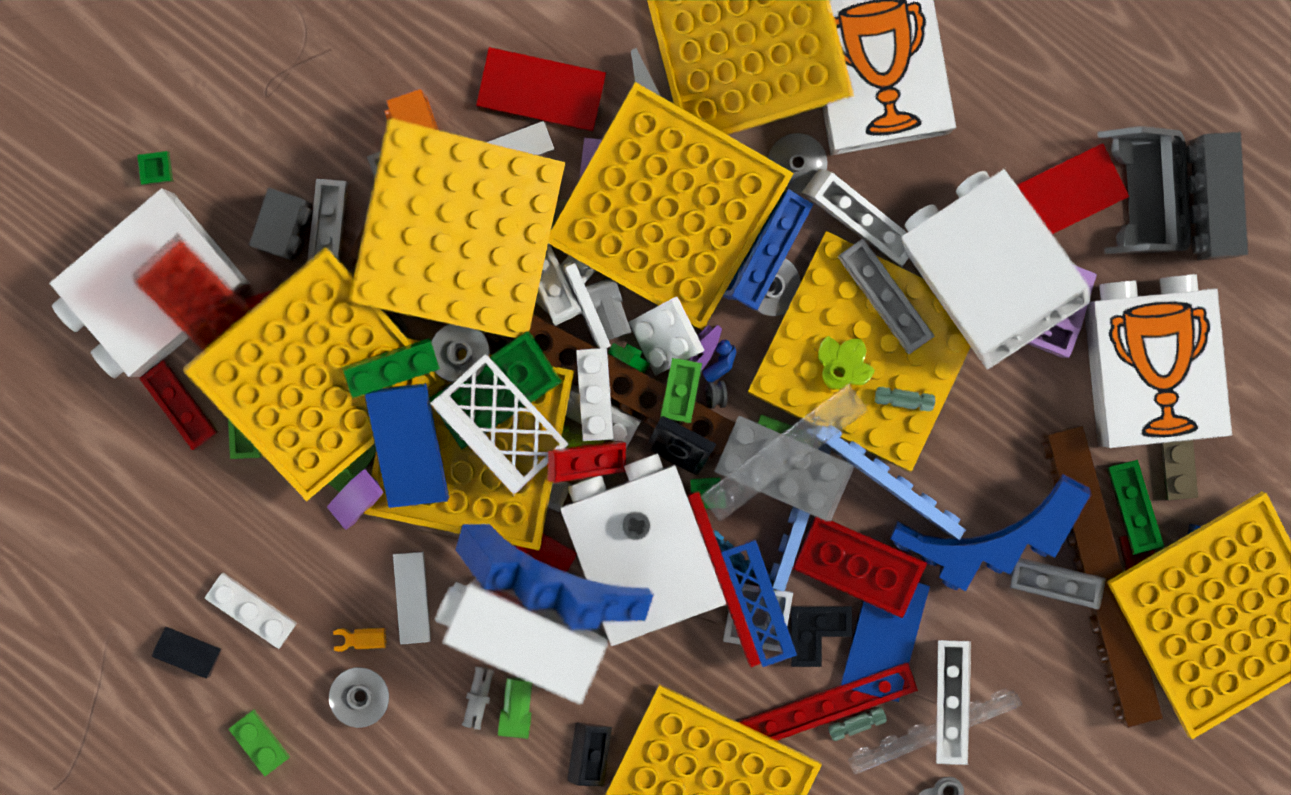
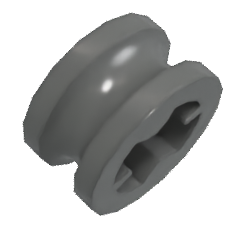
(716, 394)
(633, 534)

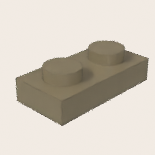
(1179, 470)

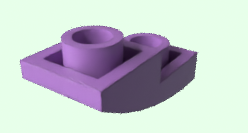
(709, 339)
(355, 499)

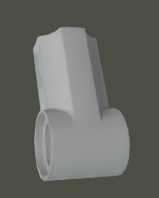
(607, 303)

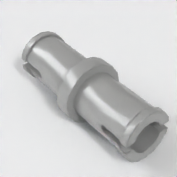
(478, 697)

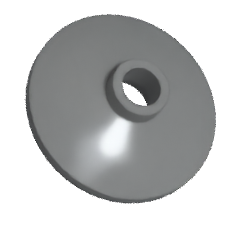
(799, 146)
(781, 291)
(449, 342)
(348, 708)

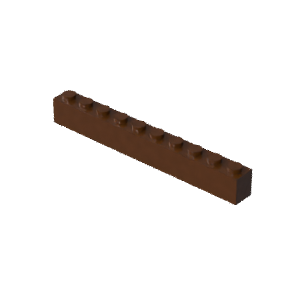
(1098, 556)

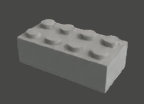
(810, 485)

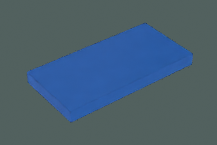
(407, 445)
(883, 642)

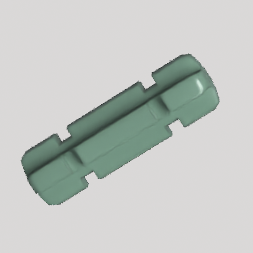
(905, 399)
(857, 723)

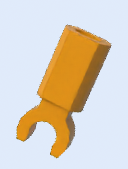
(362, 638)

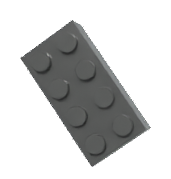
(1217, 196)

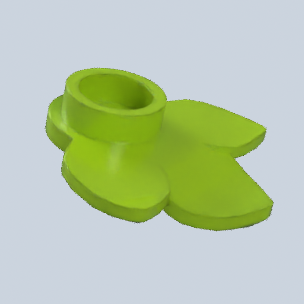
(846, 359)

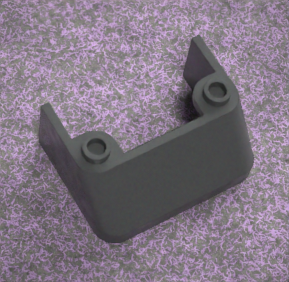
(1155, 190)

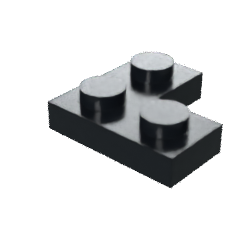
(812, 624)

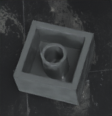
(281, 224)

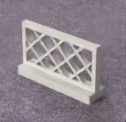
(479, 441)

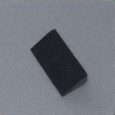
(186, 652)
(589, 754)

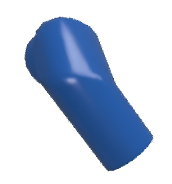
(724, 363)

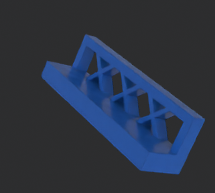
(769, 250)
(770, 600)

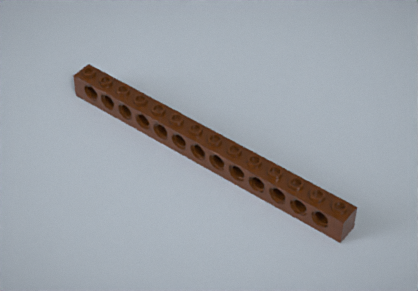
(560, 340)

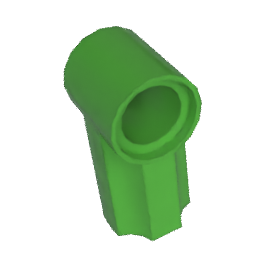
(515, 715)

